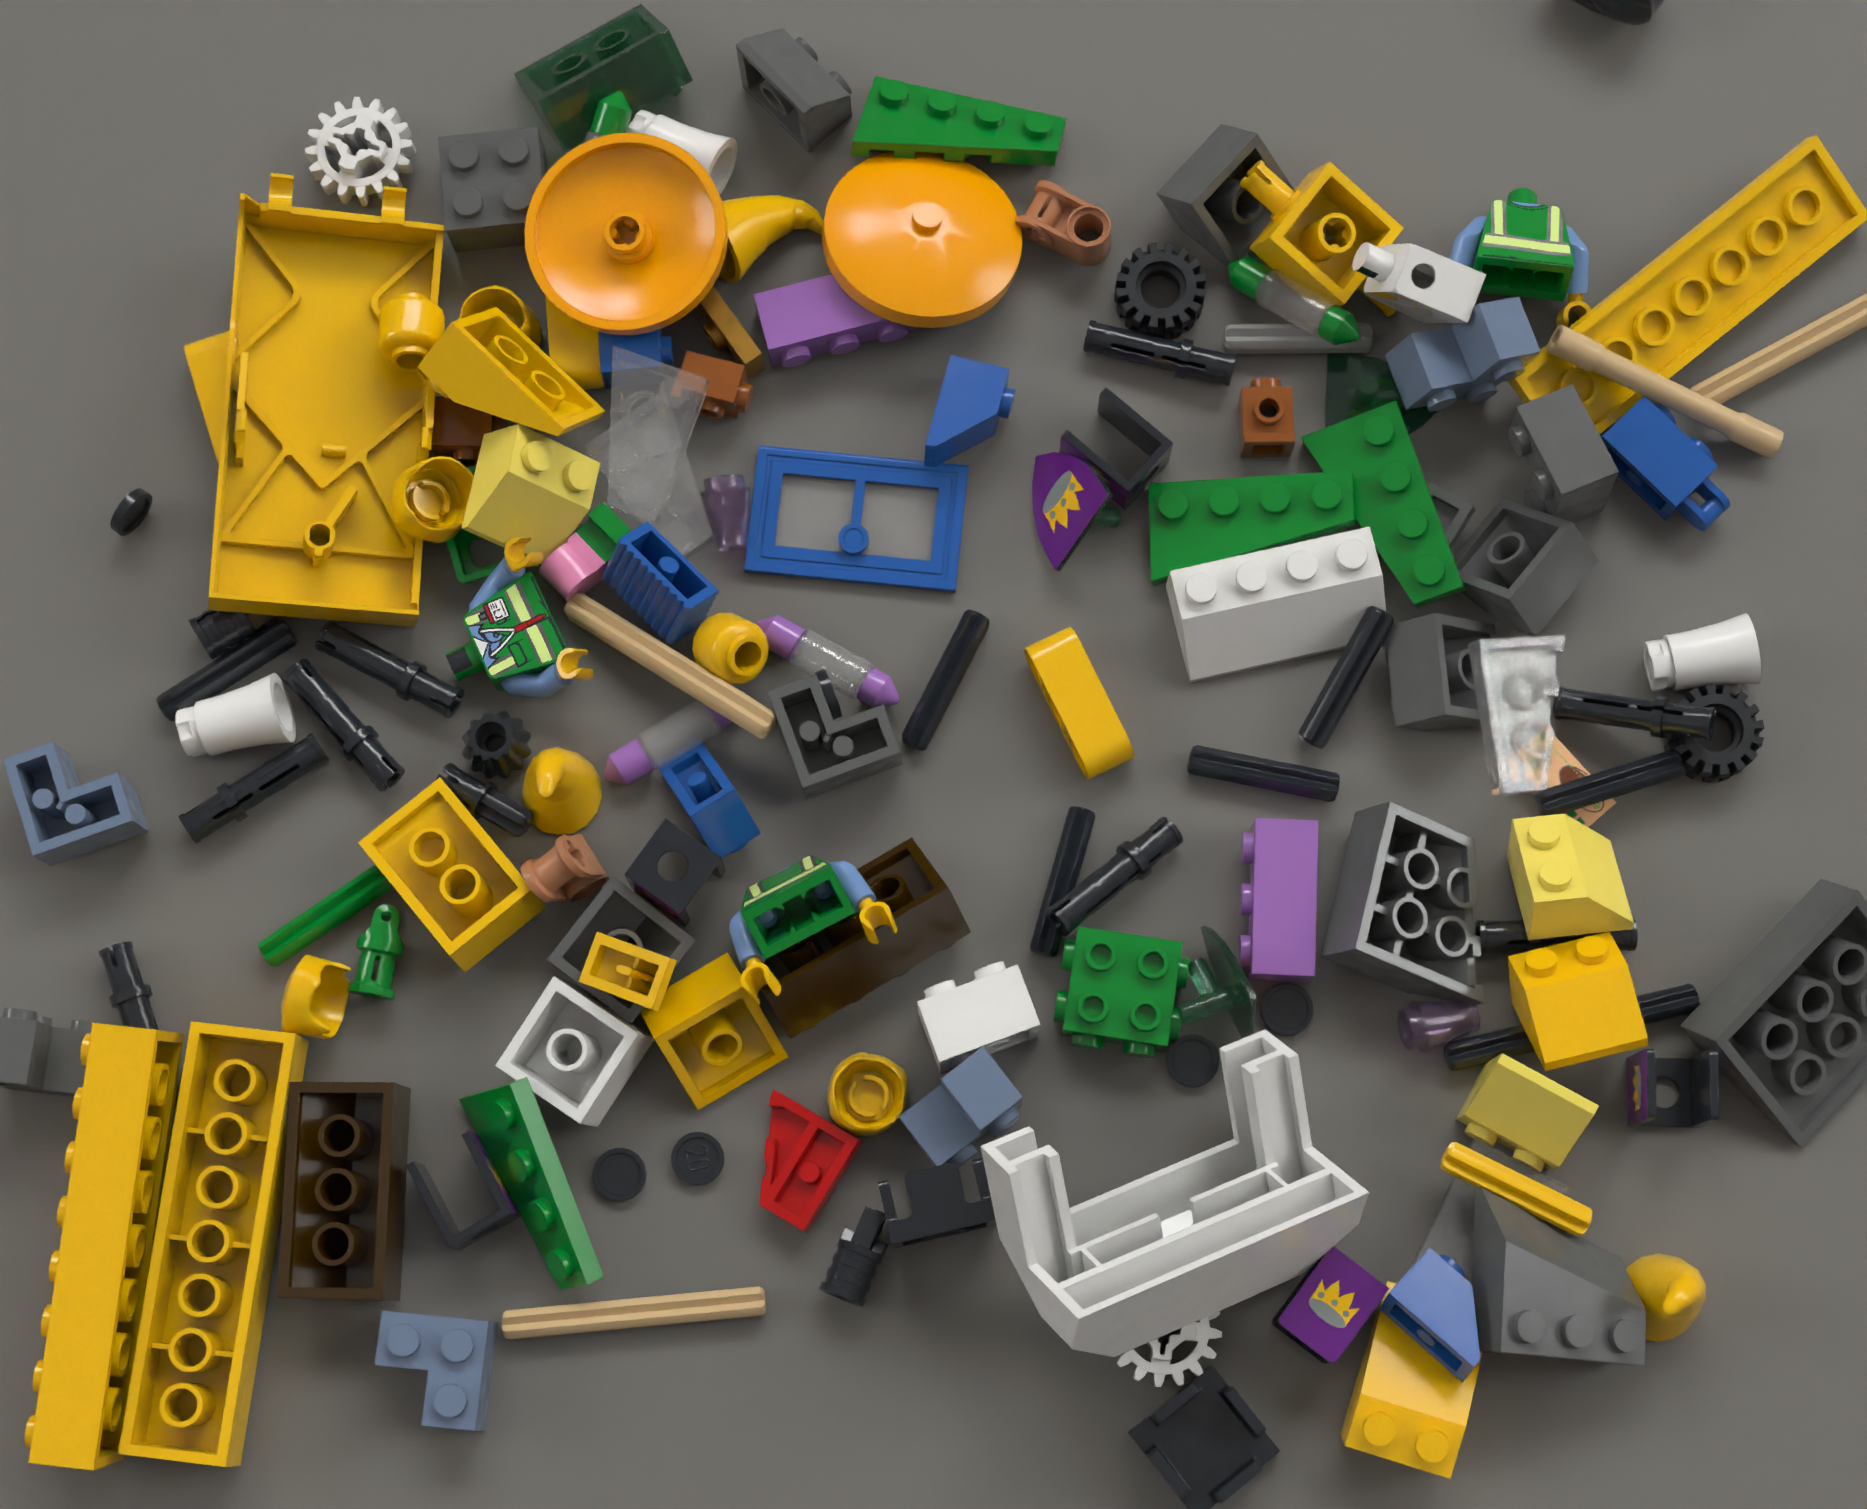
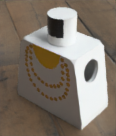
(1419, 282)

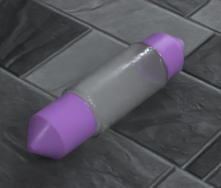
(814, 652)
(664, 742)

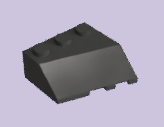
(1407, 905)
(1550, 1291)

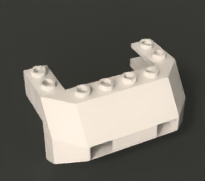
(1182, 1235)

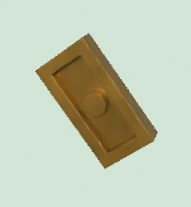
(726, 332)

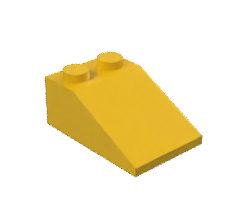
(502, 372)
(452, 874)
(1407, 1402)

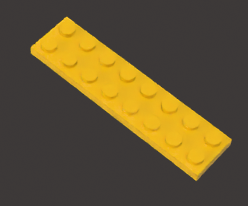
(1708, 279)

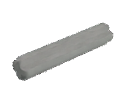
(1288, 340)

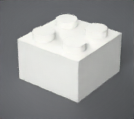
(985, 1012)
(575, 1052)

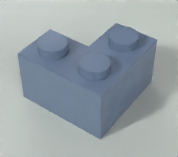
(1464, 358)
(68, 817)
(963, 1109)
(457, 1362)

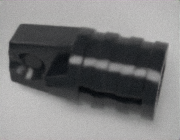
(223, 629)
(856, 1259)

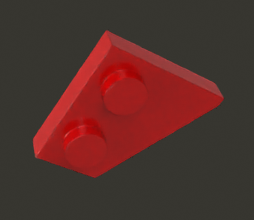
(802, 1162)

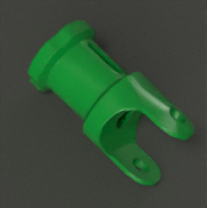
(380, 943)

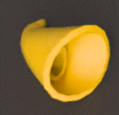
(759, 222)
(561, 791)
(1670, 1292)

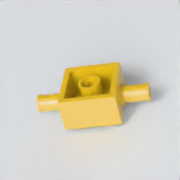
(1295, 235)

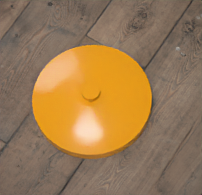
(626, 233)
(921, 239)

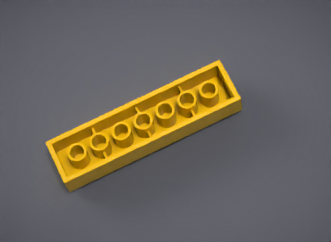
(104, 1244)
(213, 1247)

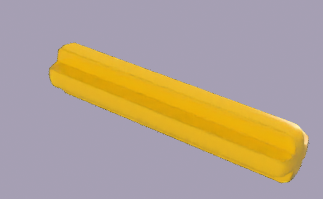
(1516, 1188)

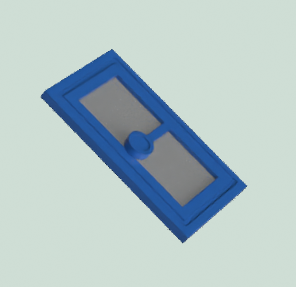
(856, 519)

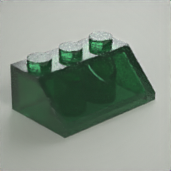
(622, 55)

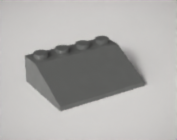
(1795, 1013)

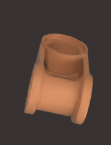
(1059, 217)
(565, 871)

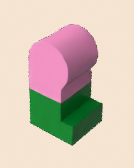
(583, 558)

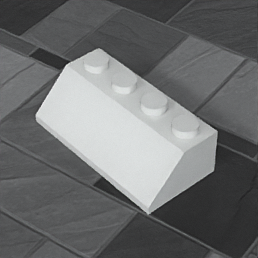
(1274, 603)

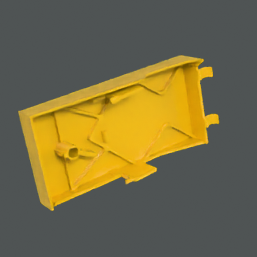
(319, 414)

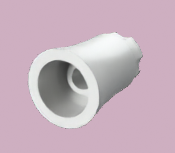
(712, 151)
(1705, 656)
(238, 719)

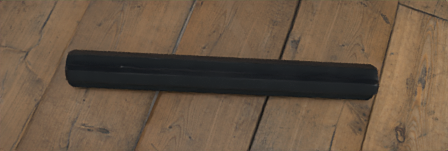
(1515, 1042)

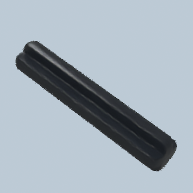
(228, 669)
(1346, 677)
(945, 680)
(1263, 773)
(1610, 783)
(1063, 876)

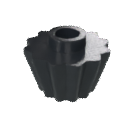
(505, 759)

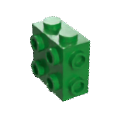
(1121, 991)

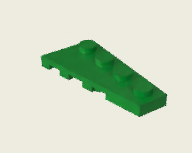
(936, 121)
(1391, 499)
(1242, 515)
(529, 1167)

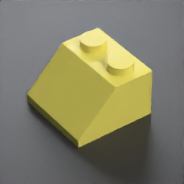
(529, 489)
(1565, 878)
(1525, 1113)

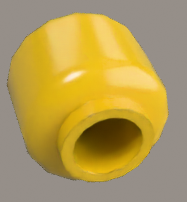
(409, 330)
(730, 647)

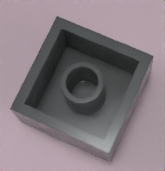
(490, 186)

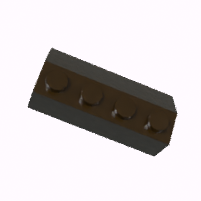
(840, 962)
(344, 1191)

